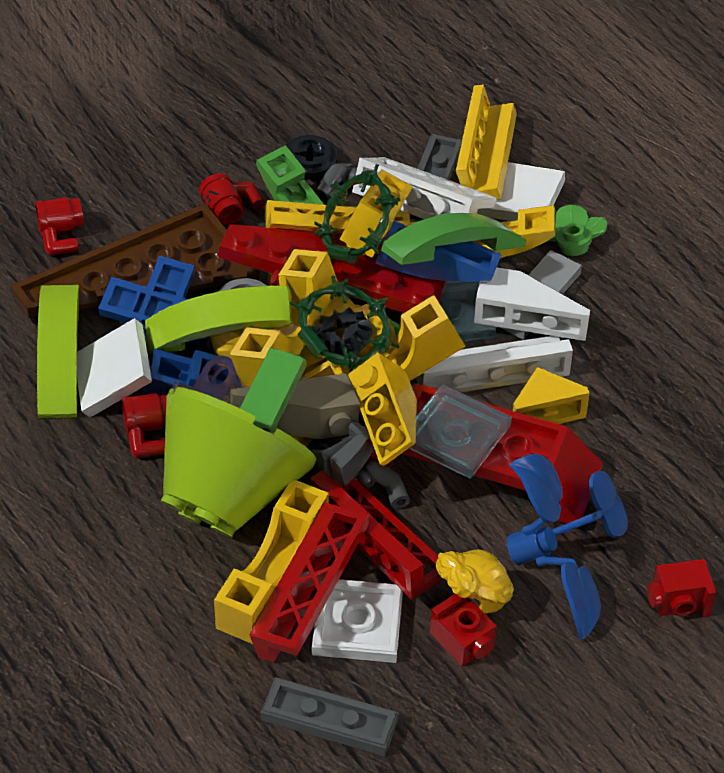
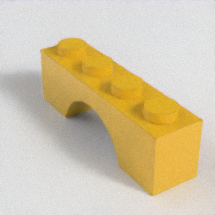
(303, 274)
(423, 338)
(248, 591)

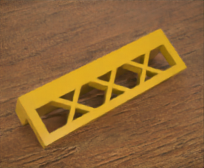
(486, 144)
(303, 215)

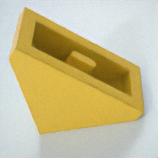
(552, 398)

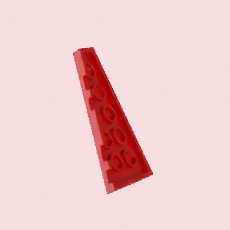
(271, 247)

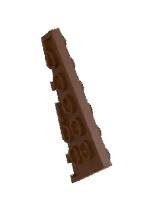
(187, 237)

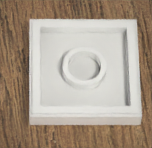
(525, 188)
(112, 368)
(359, 622)

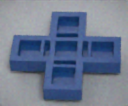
(165, 288)

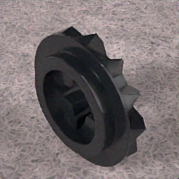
(323, 150)
(356, 331)

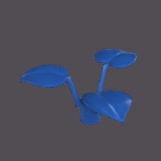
(538, 542)

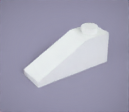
(528, 305)

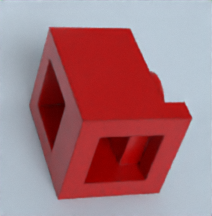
(682, 589)
(462, 629)

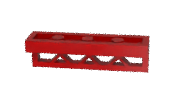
(380, 542)
(302, 576)

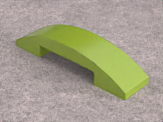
(218, 313)
(57, 351)

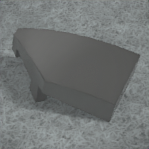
(353, 455)

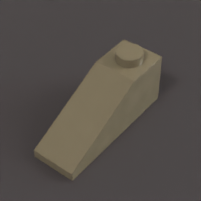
(317, 407)

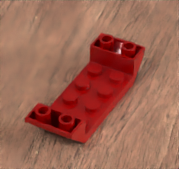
(527, 436)

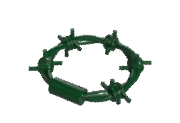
(338, 194)
(318, 347)

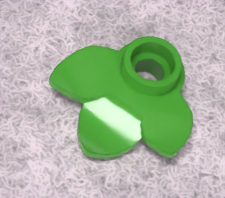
(575, 230)

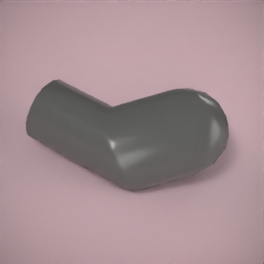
(338, 172)
(387, 478)

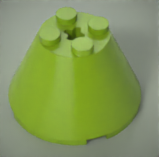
(222, 464)

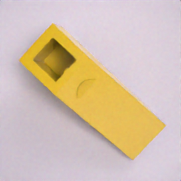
(386, 405)

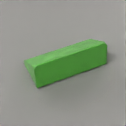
(273, 388)

